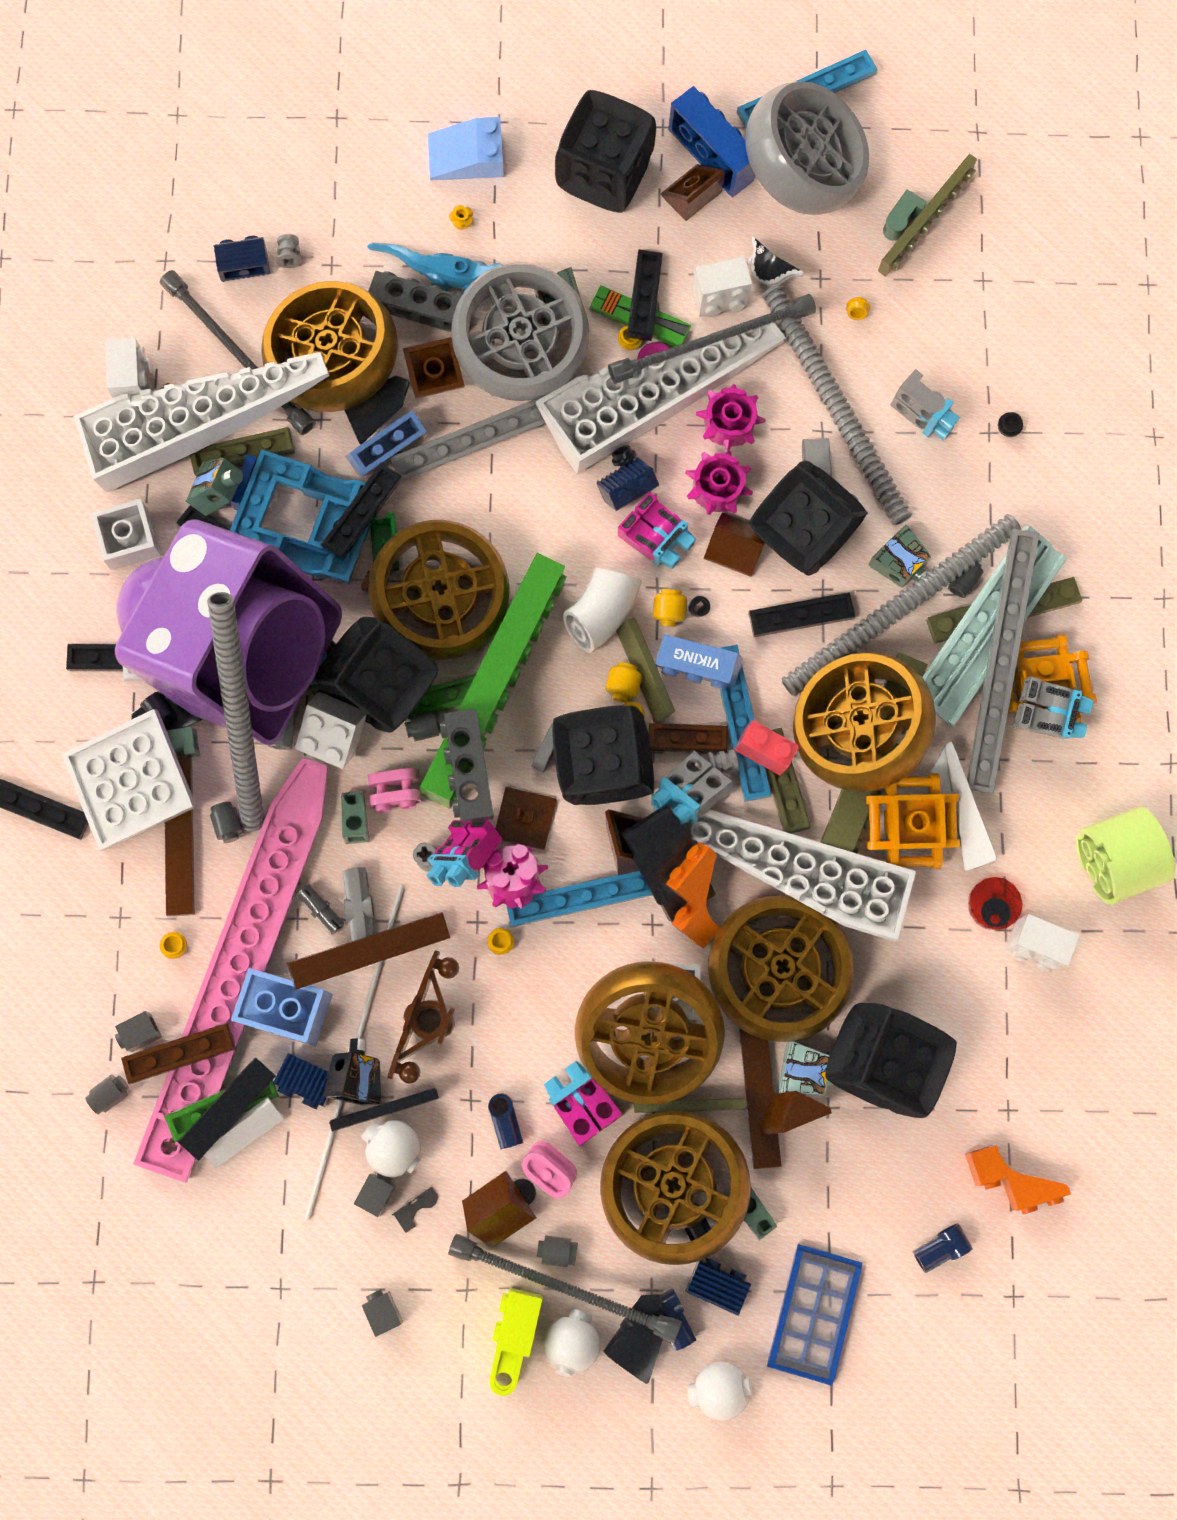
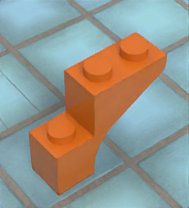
(692, 884)
(1022, 1190)

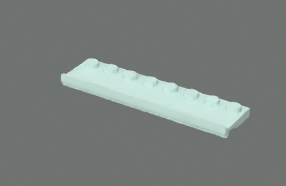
(963, 659)

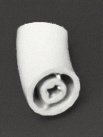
(601, 608)

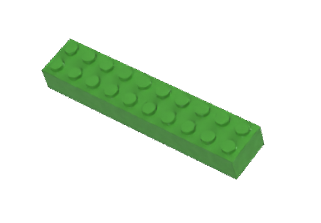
(501, 666)

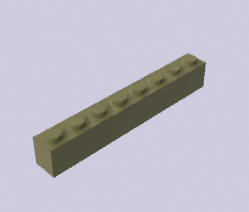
(851, 810)

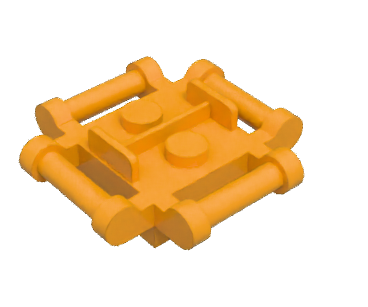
(1051, 669)
(914, 822)

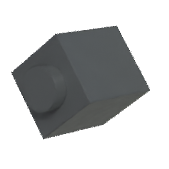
(137, 1032)
(375, 1194)
(381, 1312)

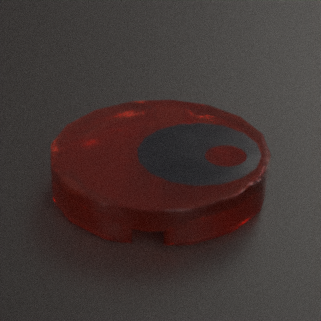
(995, 903)

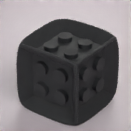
(605, 150)
(807, 517)
(377, 673)
(603, 755)
(891, 1059)

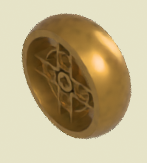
(310, 324)
(485, 579)
(853, 677)
(824, 999)
(646, 1078)
(652, 1234)

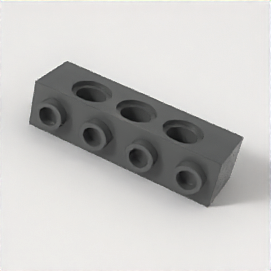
(405, 307)
(467, 724)

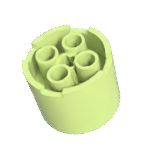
(1126, 855)

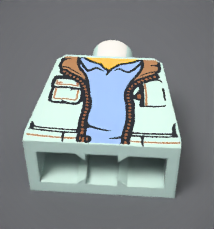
(803, 1070)

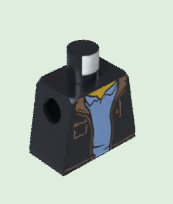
(354, 1076)

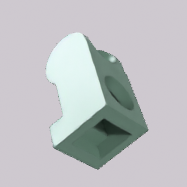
(907, 207)
(185, 740)
(354, 818)
(758, 1217)

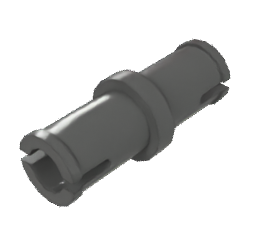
(320, 909)

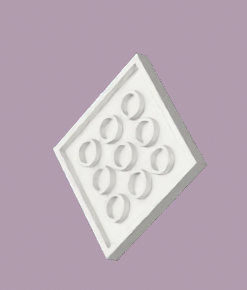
(128, 780)

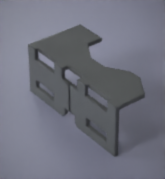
(408, 1211)

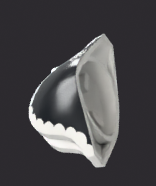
(769, 268)

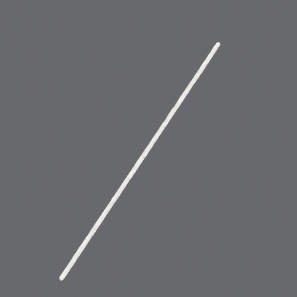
(358, 1036)

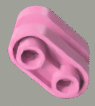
(405, 798)
(549, 1169)

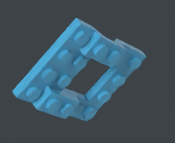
(336, 497)

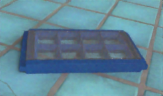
(814, 1314)

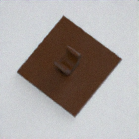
(525, 818)

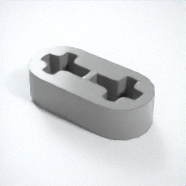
(544, 752)

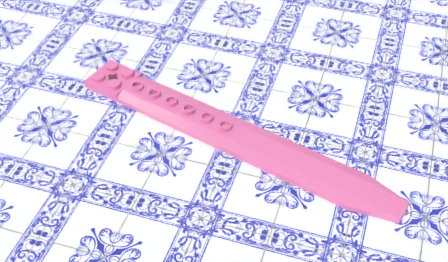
(243, 944)

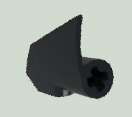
(378, 409)
(171, 713)
(635, 1345)

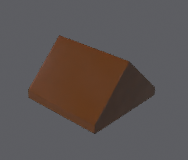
(694, 190)
(433, 368)
(734, 545)
(616, 824)
(790, 1111)
(496, 1210)

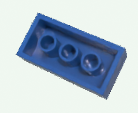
(711, 139)

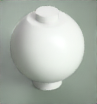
(391, 1148)
(572, 1343)
(720, 1391)

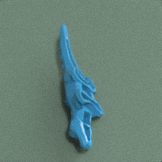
(440, 268)

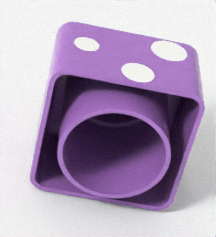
(280, 618)

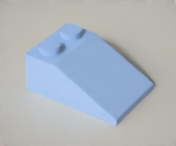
(466, 150)
(279, 1009)

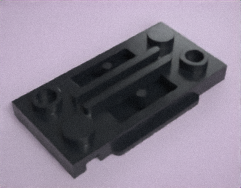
(657, 849)

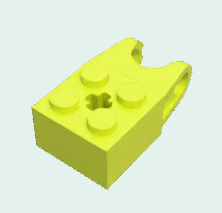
(514, 1336)

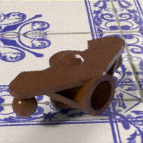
(409, 1071)

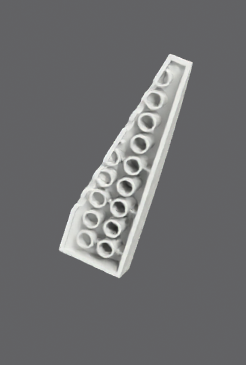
(597, 417)
(158, 427)
(830, 880)

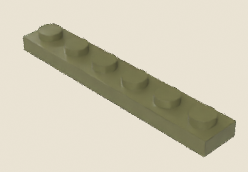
(923, 223)
(1057, 596)

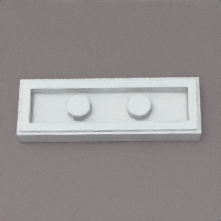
(244, 1132)

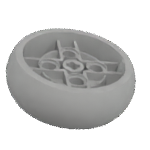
(807, 148)
(562, 313)

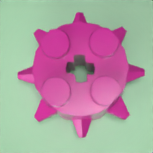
(744, 416)
(715, 496)
(512, 876)

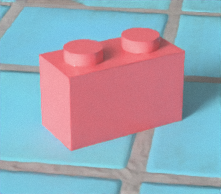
(766, 747)

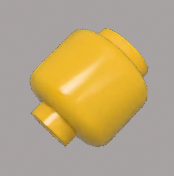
(669, 607)
(623, 682)

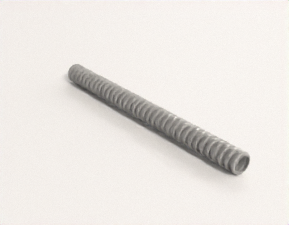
(839, 409)
(904, 602)
(236, 709)

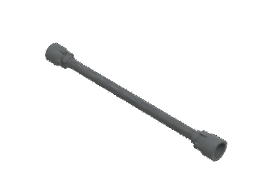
(175, 286)
(625, 369)
(663, 1326)

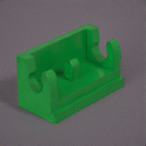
(381, 532)

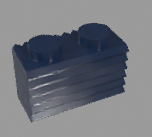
(241, 258)
(627, 484)
(303, 1079)
(718, 1286)

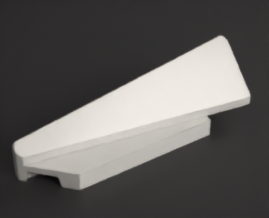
(973, 837)

